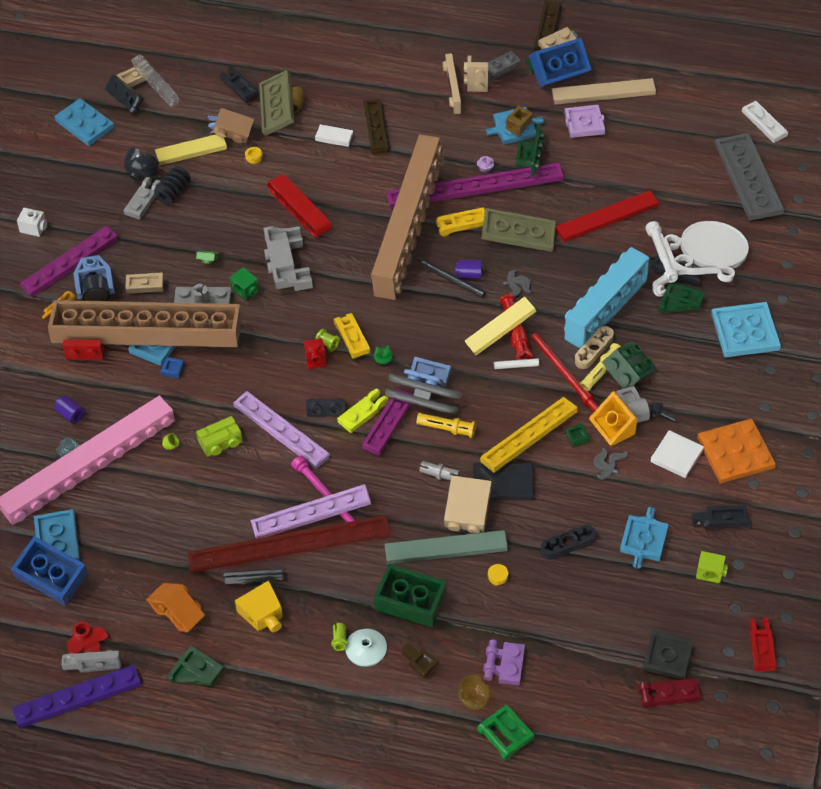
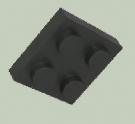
(668, 655)

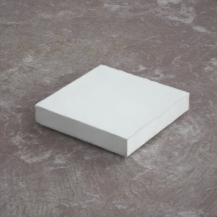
(677, 454)

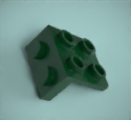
(628, 364)

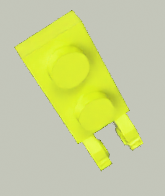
(362, 411)

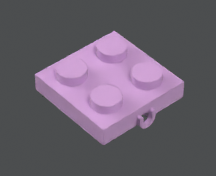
(584, 121)

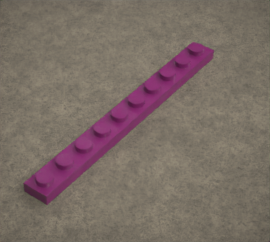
(489, 183)

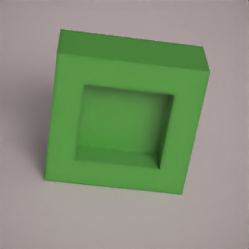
(207, 256)

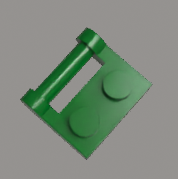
(511, 727)

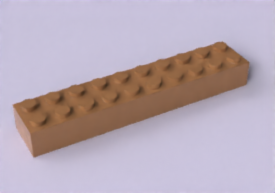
(407, 217)
(146, 323)

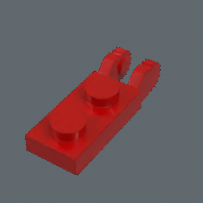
(762, 646)

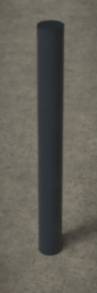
(449, 276)

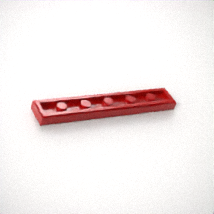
(606, 216)

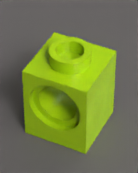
(711, 567)

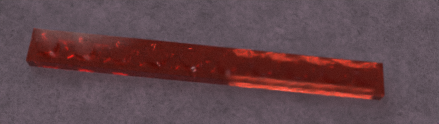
(288, 544)

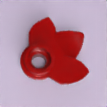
(86, 642)

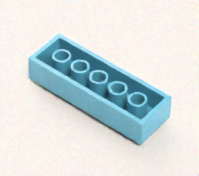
(606, 297)

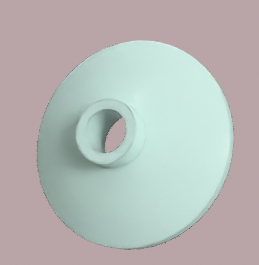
(369, 654)

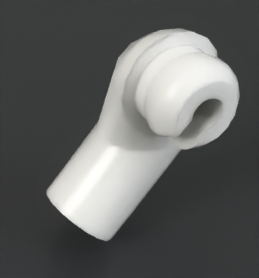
(658, 286)

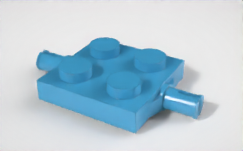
(508, 137)
(644, 537)

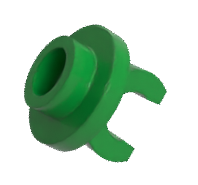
(383, 355)

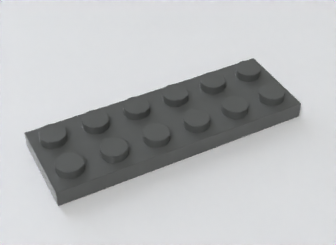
(749, 176)

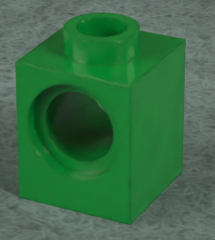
(244, 284)

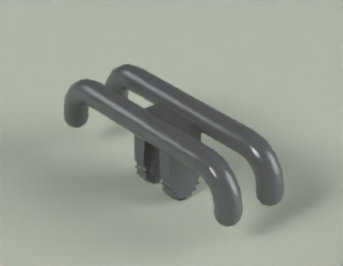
(423, 394)

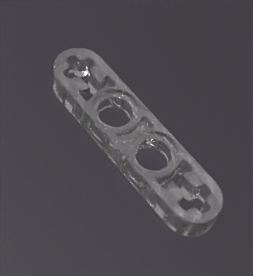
(155, 80)

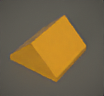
(614, 420)

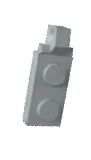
(92, 661)

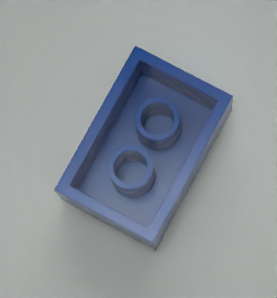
(560, 62)
(49, 570)

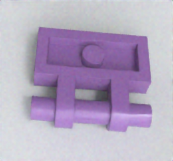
(511, 662)

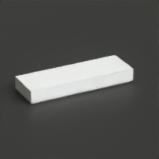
(765, 121)

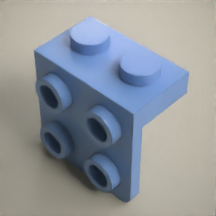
(429, 372)

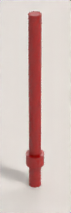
(585, 396)

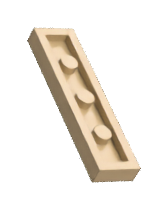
(454, 100)

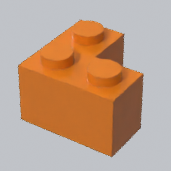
(177, 605)

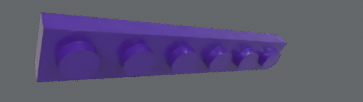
(76, 696)

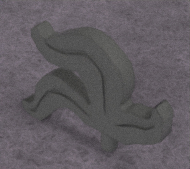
(520, 280)
(607, 469)

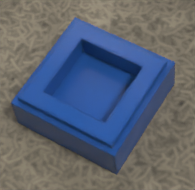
(172, 367)

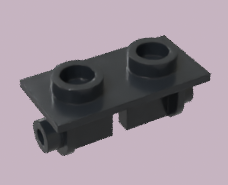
(325, 407)

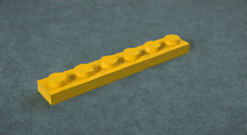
(528, 434)

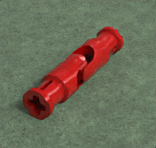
(518, 335)

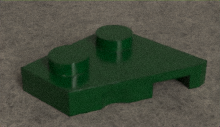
(681, 298)
(196, 669)

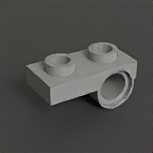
(637, 405)

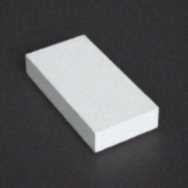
(334, 135)

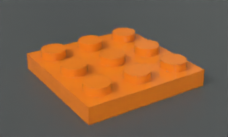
(736, 451)

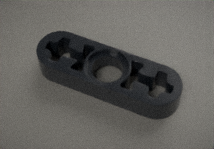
(574, 535)

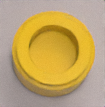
(253, 155)
(497, 574)

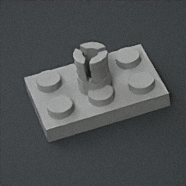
(202, 294)

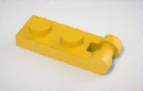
(460, 221)
(352, 335)

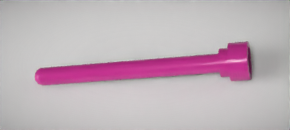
(301, 465)

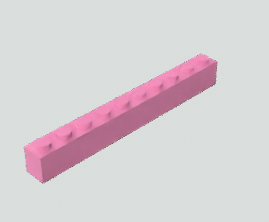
(86, 460)

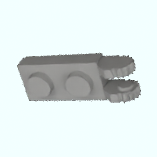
(141, 200)

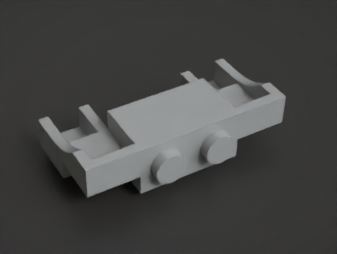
(281, 264)

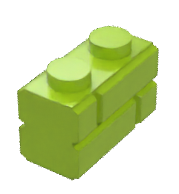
(219, 436)

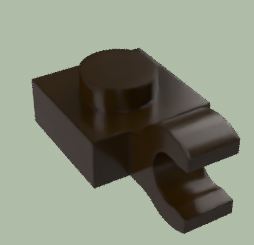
(420, 661)

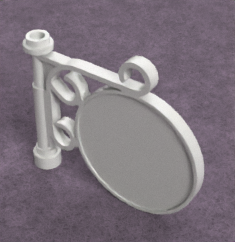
(706, 244)

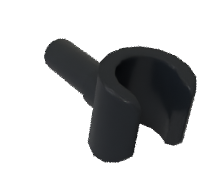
(657, 411)

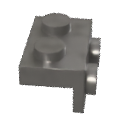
(502, 65)

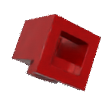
(315, 353)

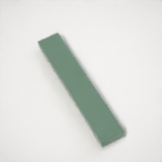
(445, 547)

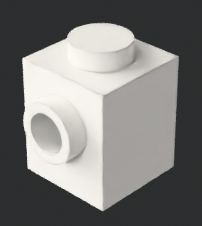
(31, 222)

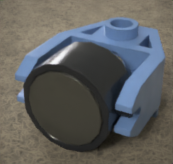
(93, 287)

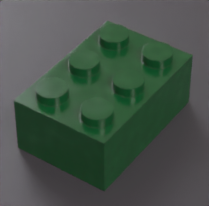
(410, 595)

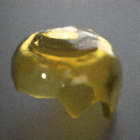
(473, 692)

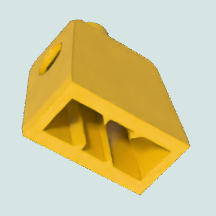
(261, 608)

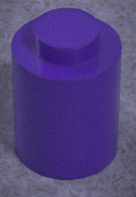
(469, 268)
(69, 409)

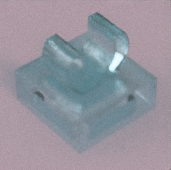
(67, 445)

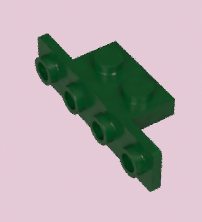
(530, 152)

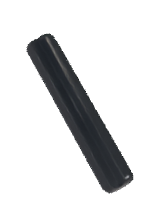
(254, 576)

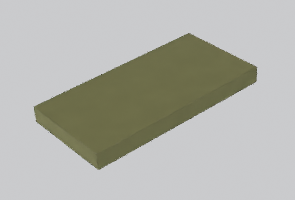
(276, 102)
(518, 229)

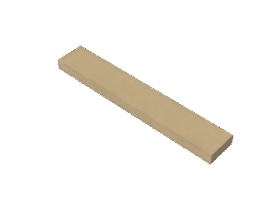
(603, 91)

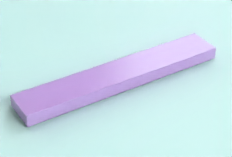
(281, 429)
(310, 512)

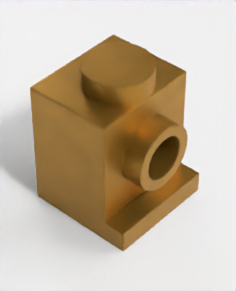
(518, 120)

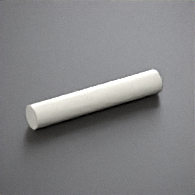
(516, 363)

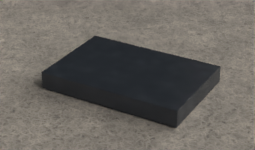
(510, 482)

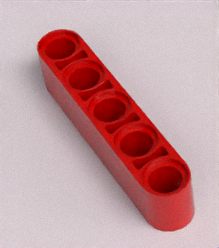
(299, 206)

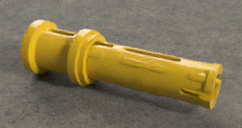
(423, 419)

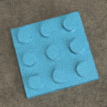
(745, 329)

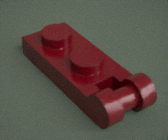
(669, 692)

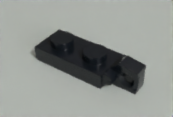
(721, 517)

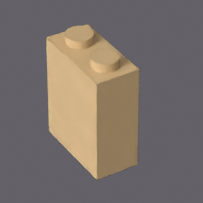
(467, 504)

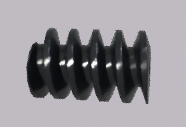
(172, 185)

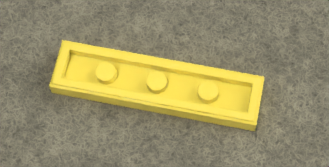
(190, 149)
(500, 326)

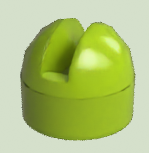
(170, 441)

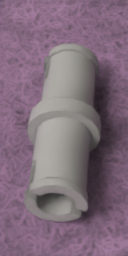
(439, 471)

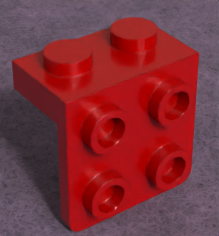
(83, 349)

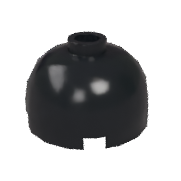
(140, 165)

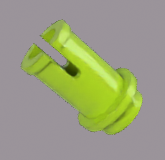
(339, 637)

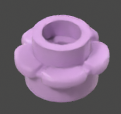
(485, 164)

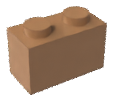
(233, 126)

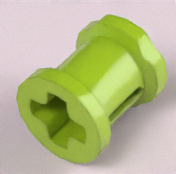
(329, 340)

